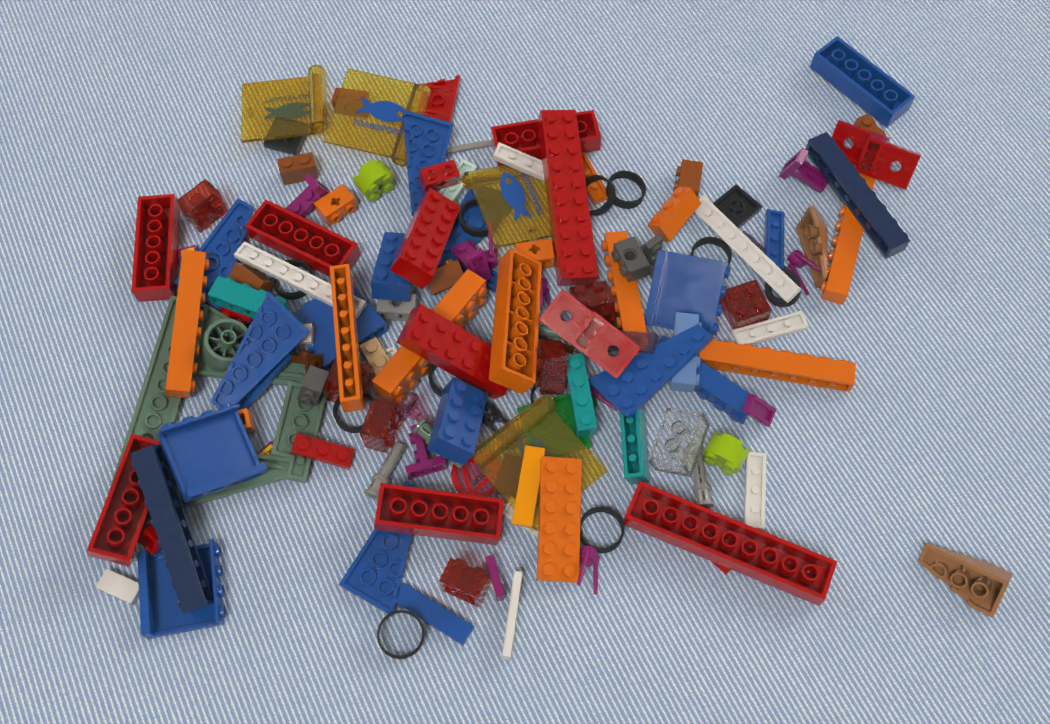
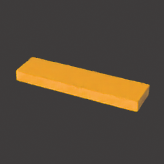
(528, 487)

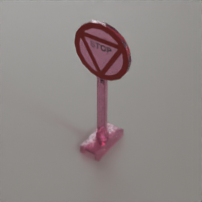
(466, 480)

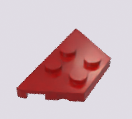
(442, 99)

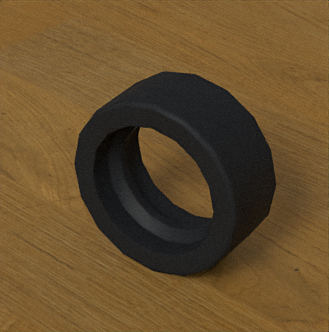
(781, 302)

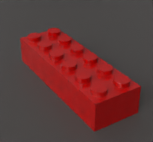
(525, 135)
(301, 238)
(425, 238)
(156, 248)
(449, 348)
(123, 511)
(439, 514)

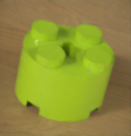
(374, 180)
(725, 453)

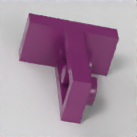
(804, 171)
(305, 201)
(472, 259)
(423, 465)

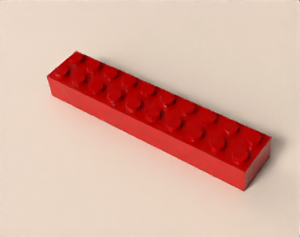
(567, 198)
(730, 543)

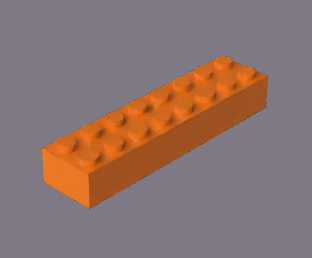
(516, 322)
(405, 367)

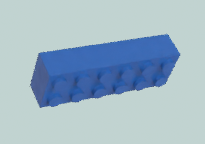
(862, 81)

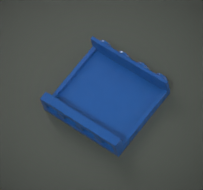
(686, 286)
(320, 314)
(209, 452)
(159, 601)

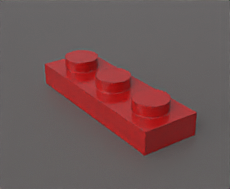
(322, 451)

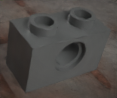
(630, 259)
(312, 386)

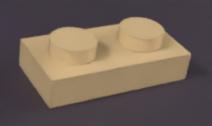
(374, 354)

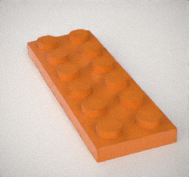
(559, 519)

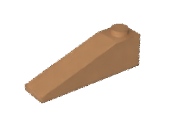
(814, 240)
(971, 578)

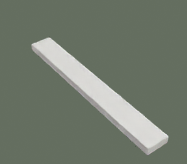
(747, 250)
(290, 274)

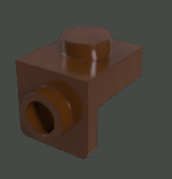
(308, 358)

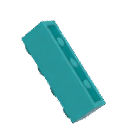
(239, 297)
(580, 397)
(635, 448)

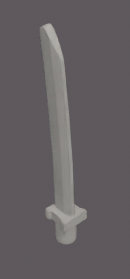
(469, 146)

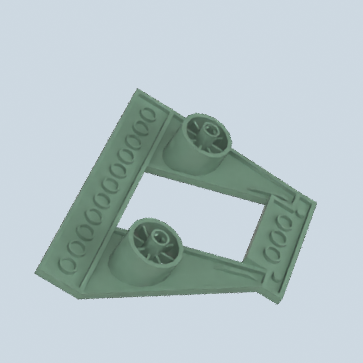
(156, 409)

